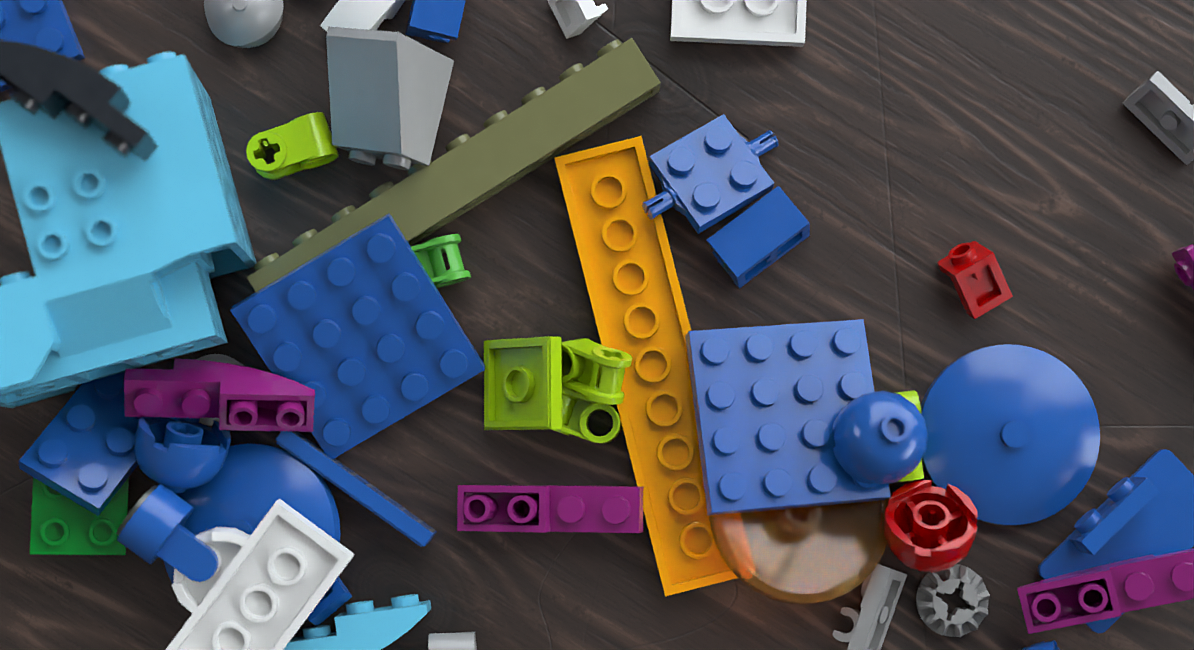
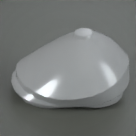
(244, 21)

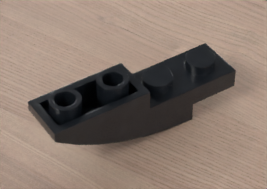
(60, 83)

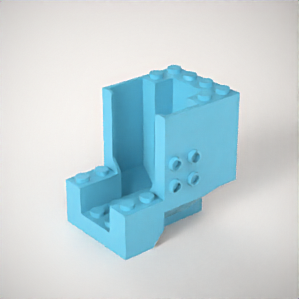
(115, 239)

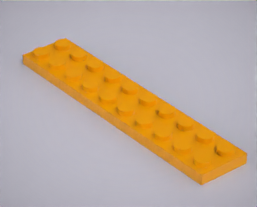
(644, 314)

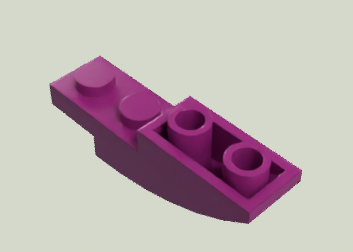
(210, 389)
(550, 508)
(1107, 590)

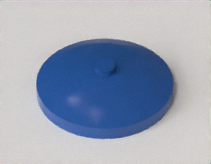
(1010, 433)
(249, 487)

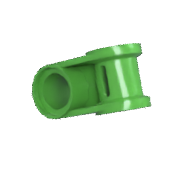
(431, 258)

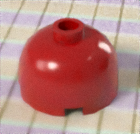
(930, 525)

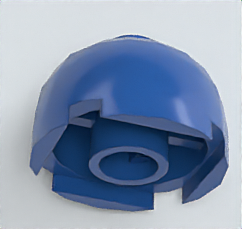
(879, 437)
(180, 451)

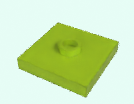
(523, 384)

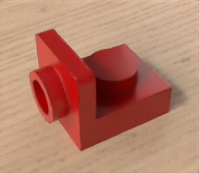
(976, 277)

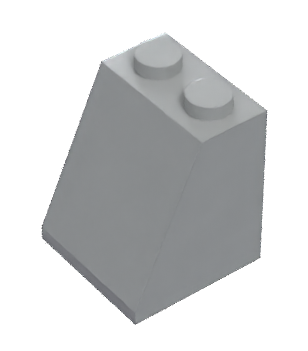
(385, 96)

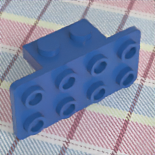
(1140, 518)

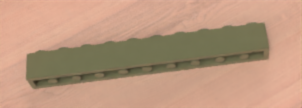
(489, 160)

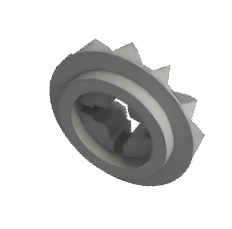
(934, 610)

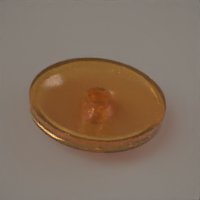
(803, 551)

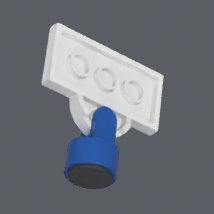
(236, 584)

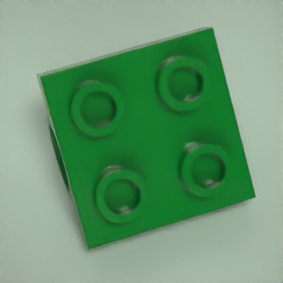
(69, 529)

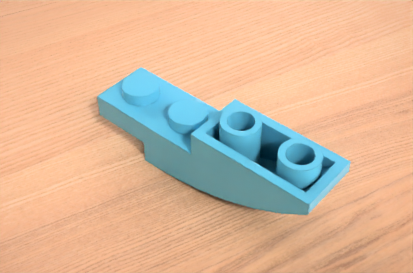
(364, 626)

